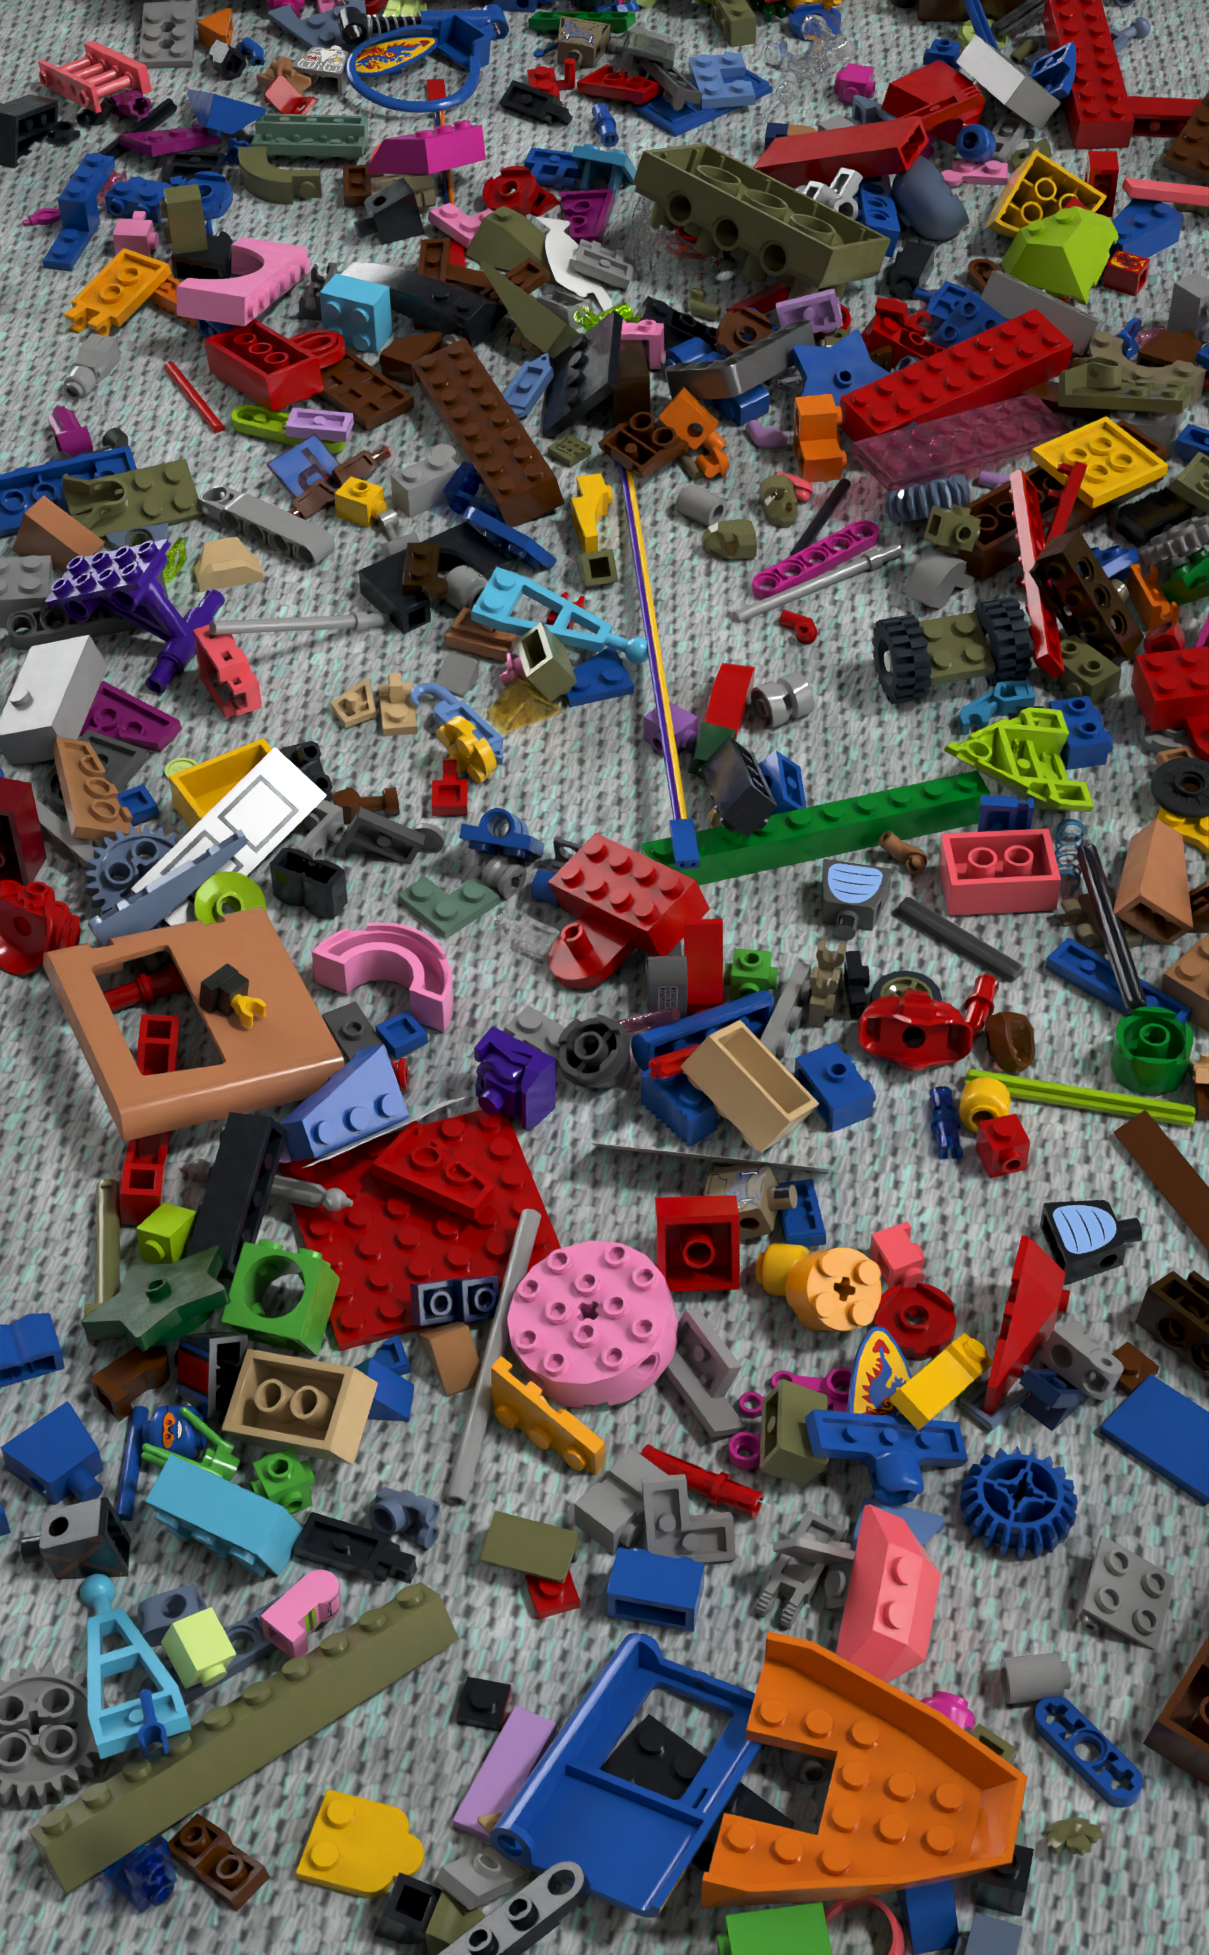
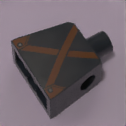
(81, 1541)

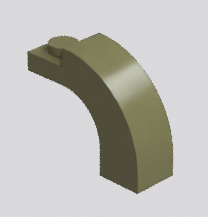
(273, 183)

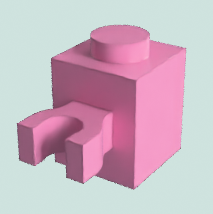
(135, 235)

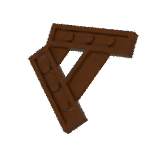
(435, 263)

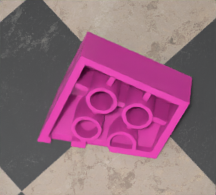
(430, 150)

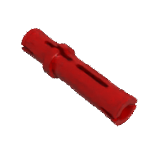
(715, 1487)

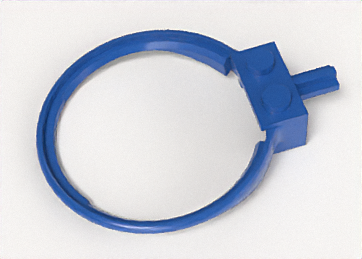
(457, 40)

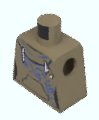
(582, 41)
(756, 1194)

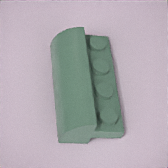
(312, 135)

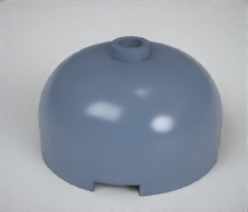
(927, 202)

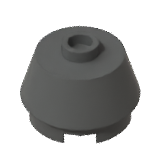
(594, 1052)

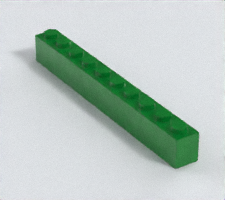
(831, 828)

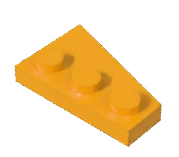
(529, 1411)

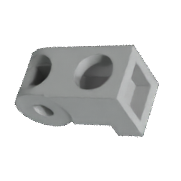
(1081, 1361)

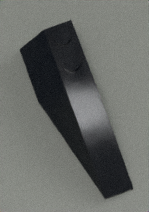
(434, 302)

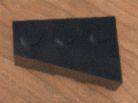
(23, 124)

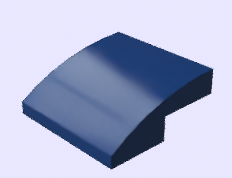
(1056, 71)

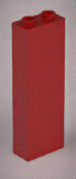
(866, 148)

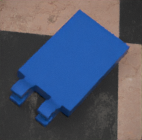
(1165, 1434)

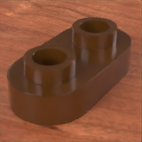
(979, 273)

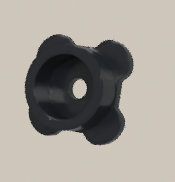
(63, 132)

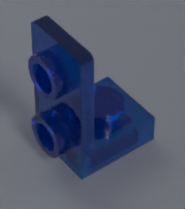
(463, 488)
(144, 1874)

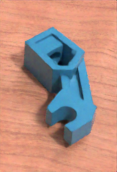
(996, 701)

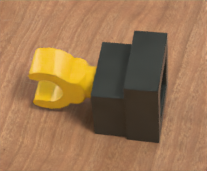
(228, 993)

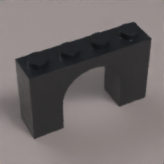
(458, 546)

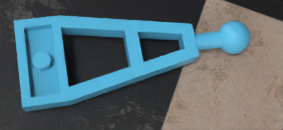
(504, 592)
(118, 1726)

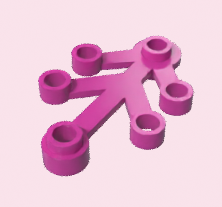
(751, 1442)

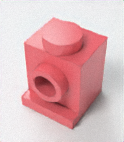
(897, 1256)

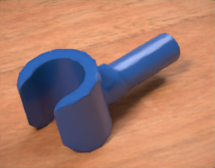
(151, 1730)

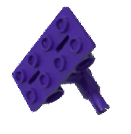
(129, 587)

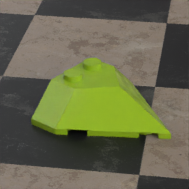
(1062, 252)
(1027, 759)

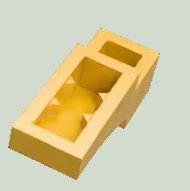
(588, 509)
(941, 1381)

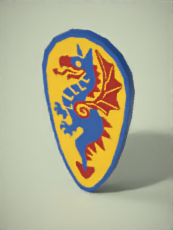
(393, 55)
(877, 1374)

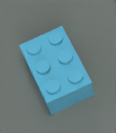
(223, 1517)

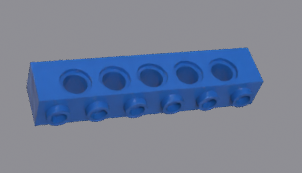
(878, 209)

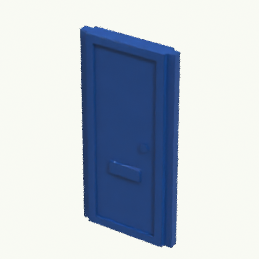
(692, 115)

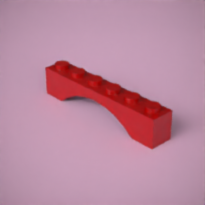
(148, 1156)

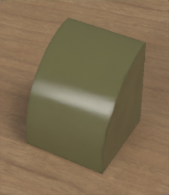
(597, 567)
(449, 1923)

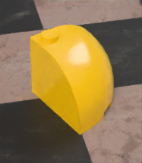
(1036, 192)

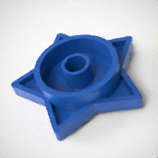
(836, 368)

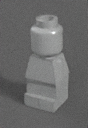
(93, 364)

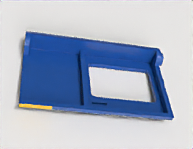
(619, 1833)

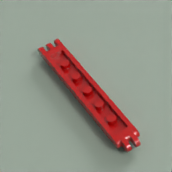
(948, 108)

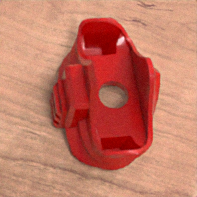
(945, 1031)

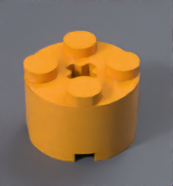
(834, 1290)

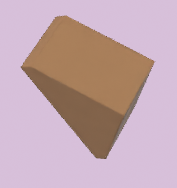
(451, 1355)

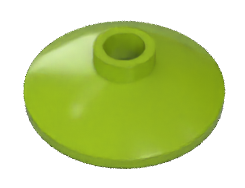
(226, 889)

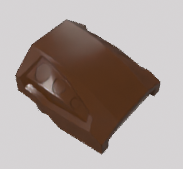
(642, 444)

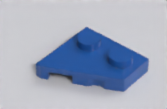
(600, 679)

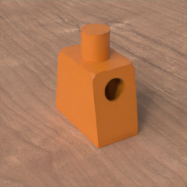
(684, 411)

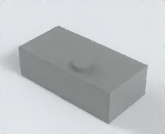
(1007, 82)
(50, 698)

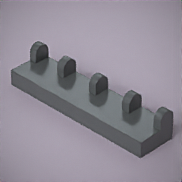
(671, 83)

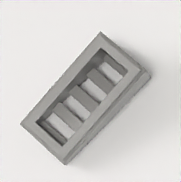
(560, 309)

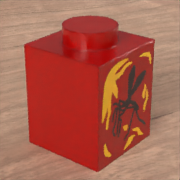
(1126, 272)

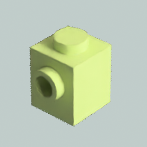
(199, 1649)

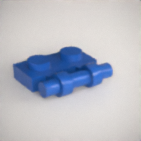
(553, 168)

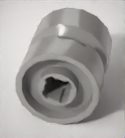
(786, 698)

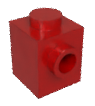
(1002, 1145)

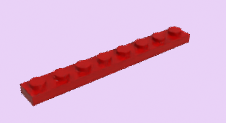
(1031, 540)

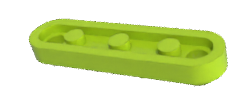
(271, 426)

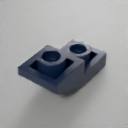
(454, 1300)

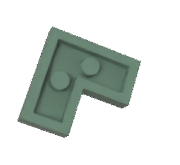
(446, 912)

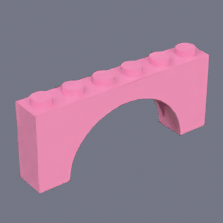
(266, 273)

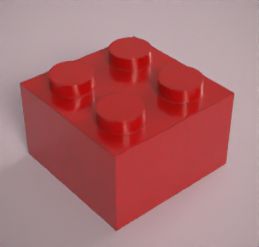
(698, 1242)

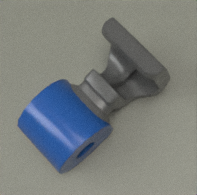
(540, 888)

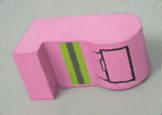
(300, 1611)

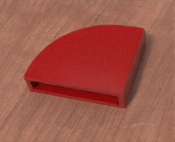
(926, 87)

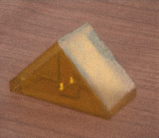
(521, 706)

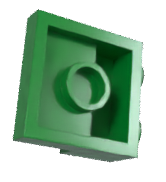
(1188, 580)

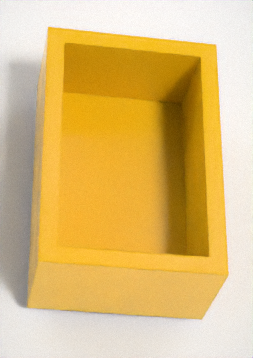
(207, 783)

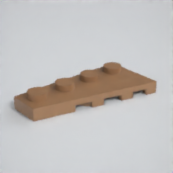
(87, 795)

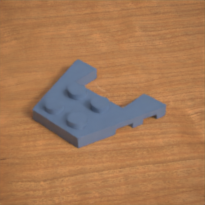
(318, 29)

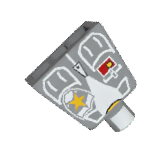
(325, 68)

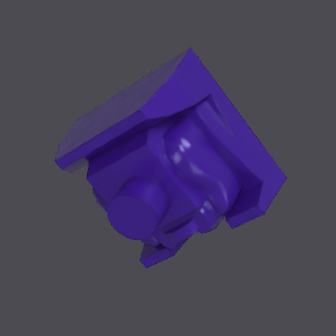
(514, 1078)

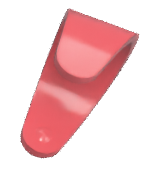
(840, 1906)

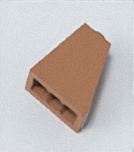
(54, 532)

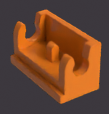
(1149, 598)

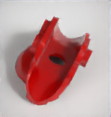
(32, 925)

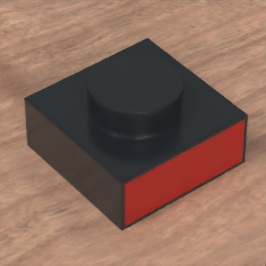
(484, 1704)

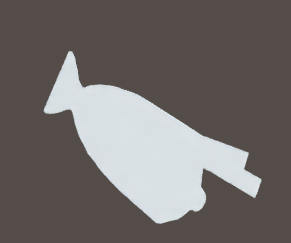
(561, 256)
(383, 1131)

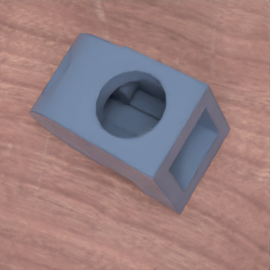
(161, 1611)

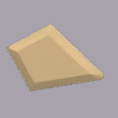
(355, 704)

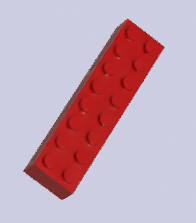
(1098, 101)
(960, 377)

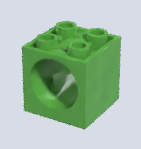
(302, 1327)
(776, 1932)

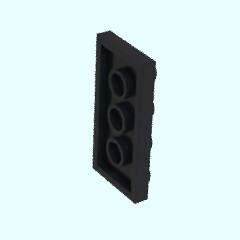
(667, 1765)

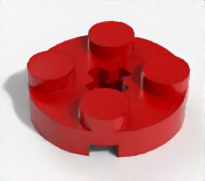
(514, 177)
(925, 1301)

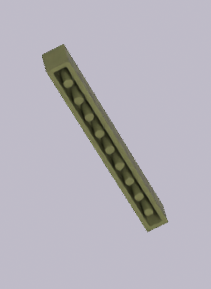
(242, 1736)

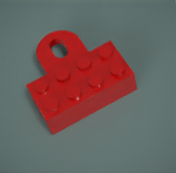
(271, 366)

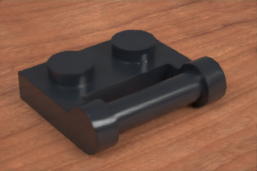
(188, 163)

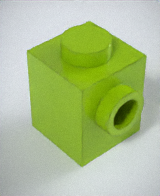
(166, 1234)

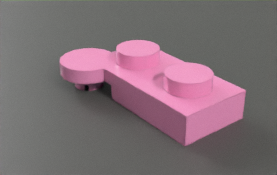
(987, 173)

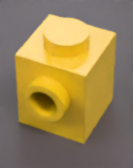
(359, 501)

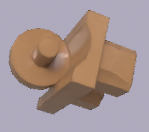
(283, 67)

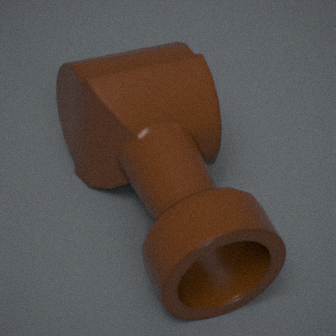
(351, 802)

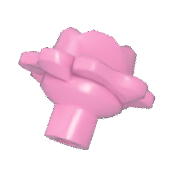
(513, 669)

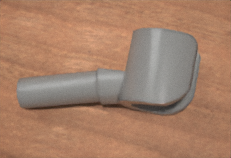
(389, 520)

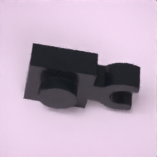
(855, 979)

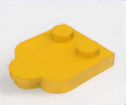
(359, 1846)

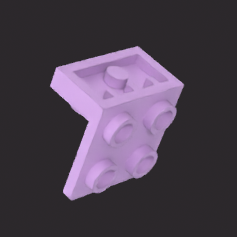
(820, 308)

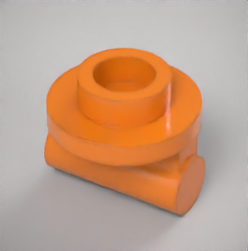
(713, 463)

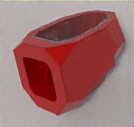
(1165, 638)

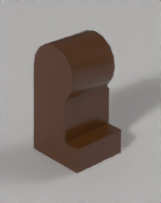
(129, 1378)

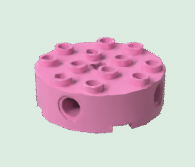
(593, 1324)

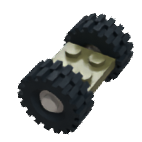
(951, 648)

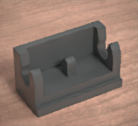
(310, 303)

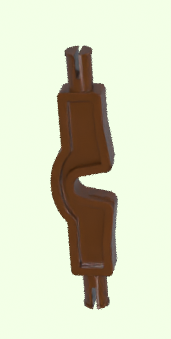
(322, 495)

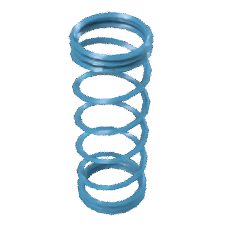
(1059, 835)

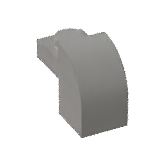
(936, 578)

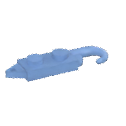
(529, 385)
(451, 707)

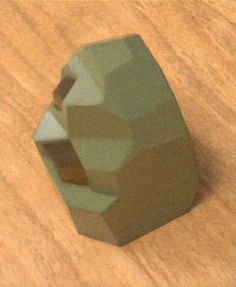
(778, 501)
(731, 539)

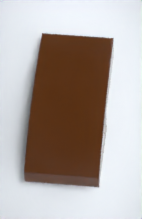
(216, 1862)

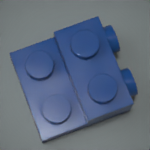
(136, 195)

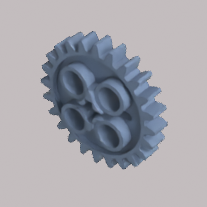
(123, 860)

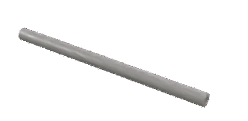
(495, 1347)

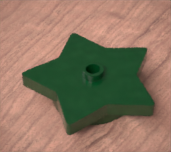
(162, 1301)

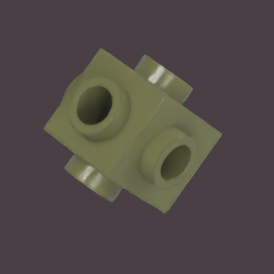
(953, 528)

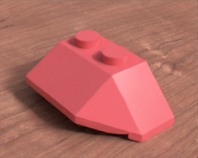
(888, 1598)

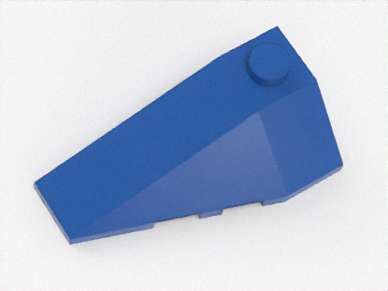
(222, 113)

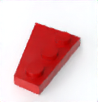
(618, 86)
(431, 1173)

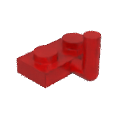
(545, 79)

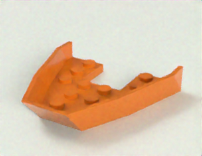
(905, 1797)

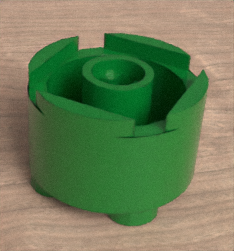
(1151, 1050)

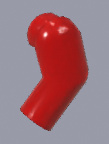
(803, 626)

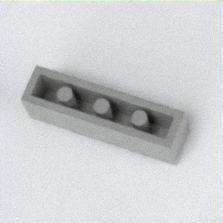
(1013, 298)

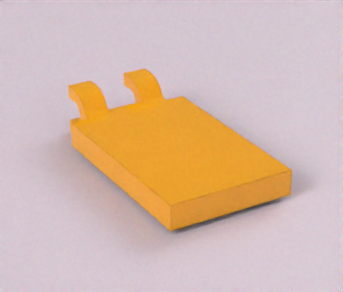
(116, 292)

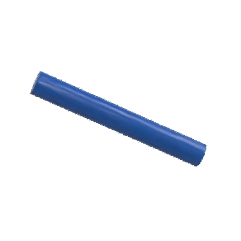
(131, 1464)

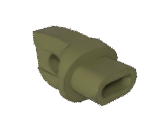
(1041, 146)

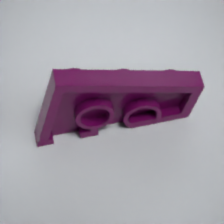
(168, 141)
(588, 213)
(130, 719)

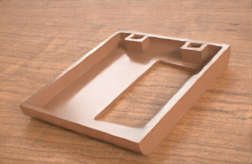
(264, 1064)

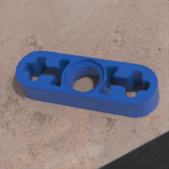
(1120, 1766)

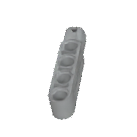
(267, 524)

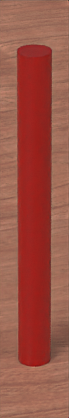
(193, 397)

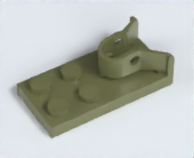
(1104, 389)
(133, 498)

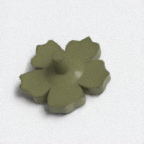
(1073, 1835)

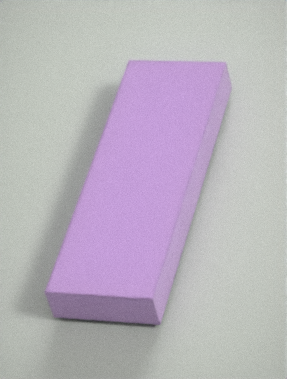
(505, 1769)

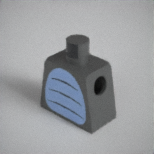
(853, 896)

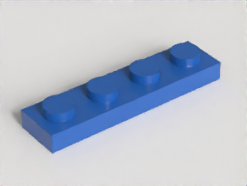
(1097, 977)

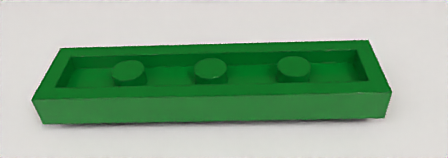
(549, 21)

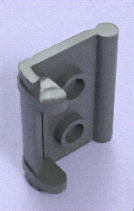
(647, 49)

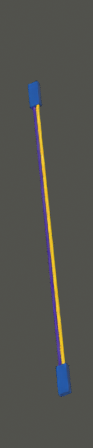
(681, 828)

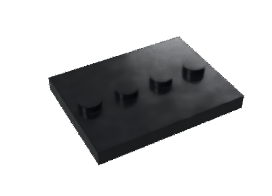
(583, 375)

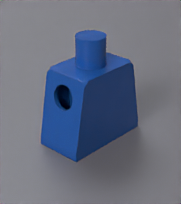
(56, 1457)

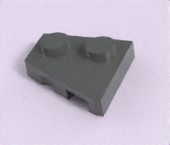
(379, 839)

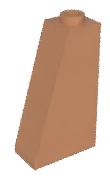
(1155, 885)

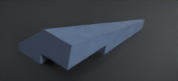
(164, 895)

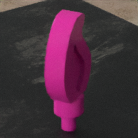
(43, 217)

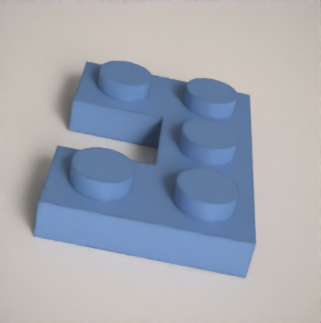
(708, 77)

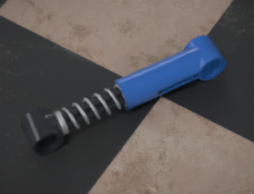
(367, 25)

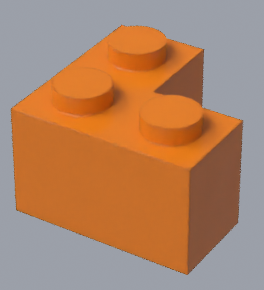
(817, 438)

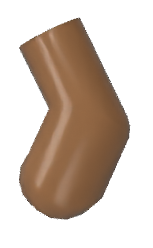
(910, 856)

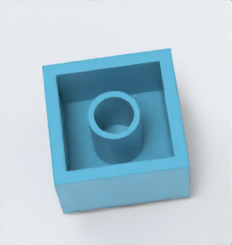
(357, 312)

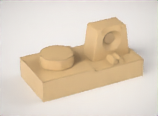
(396, 709)

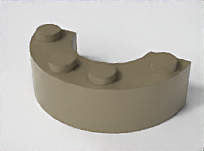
(1111, 347)

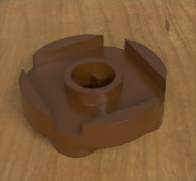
(737, 324)

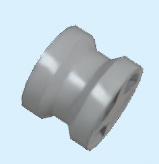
(504, 876)

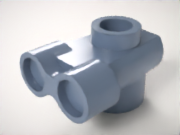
(406, 1513)

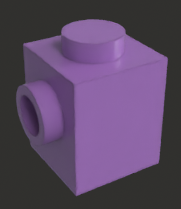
(683, 725)

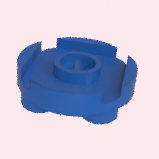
(831, 17)
(219, 192)

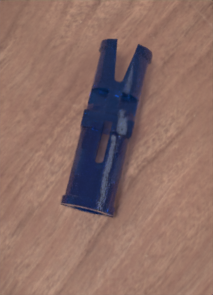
(945, 1122)

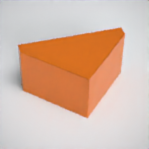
(216, 27)

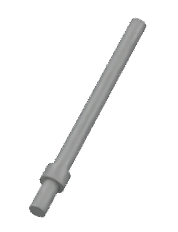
(869, 561)
(354, 621)

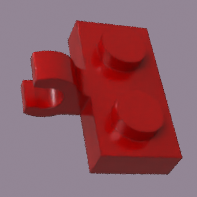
(898, 311)

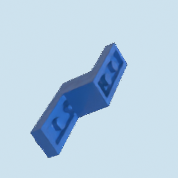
(79, 211)

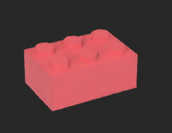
(999, 872)

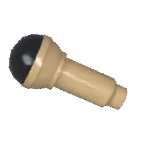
(517, 339)

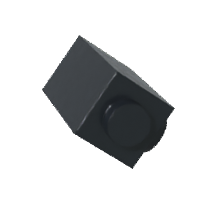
(910, 269)

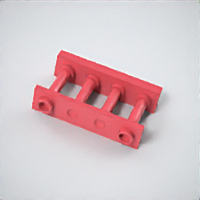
(95, 76)

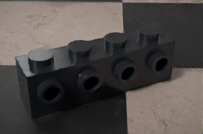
(738, 788)
(238, 1187)

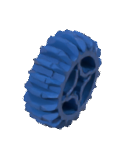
(1038, 1518)

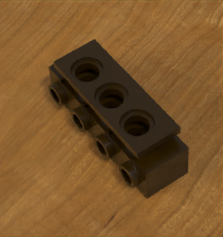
(1076, 591)
(1179, 1317)

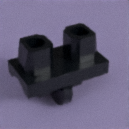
(306, 759)

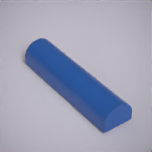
(751, 1009)

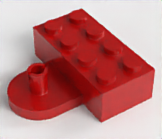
(1175, 693)
(619, 906)

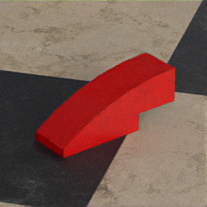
(730, 696)

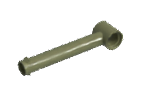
(106, 1249)

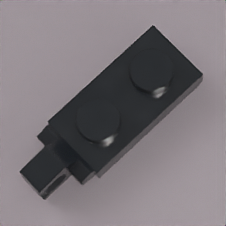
(535, 104)
(353, 1550)

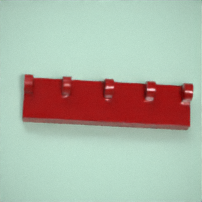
(1065, 501)

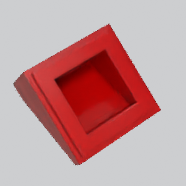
(544, 203)

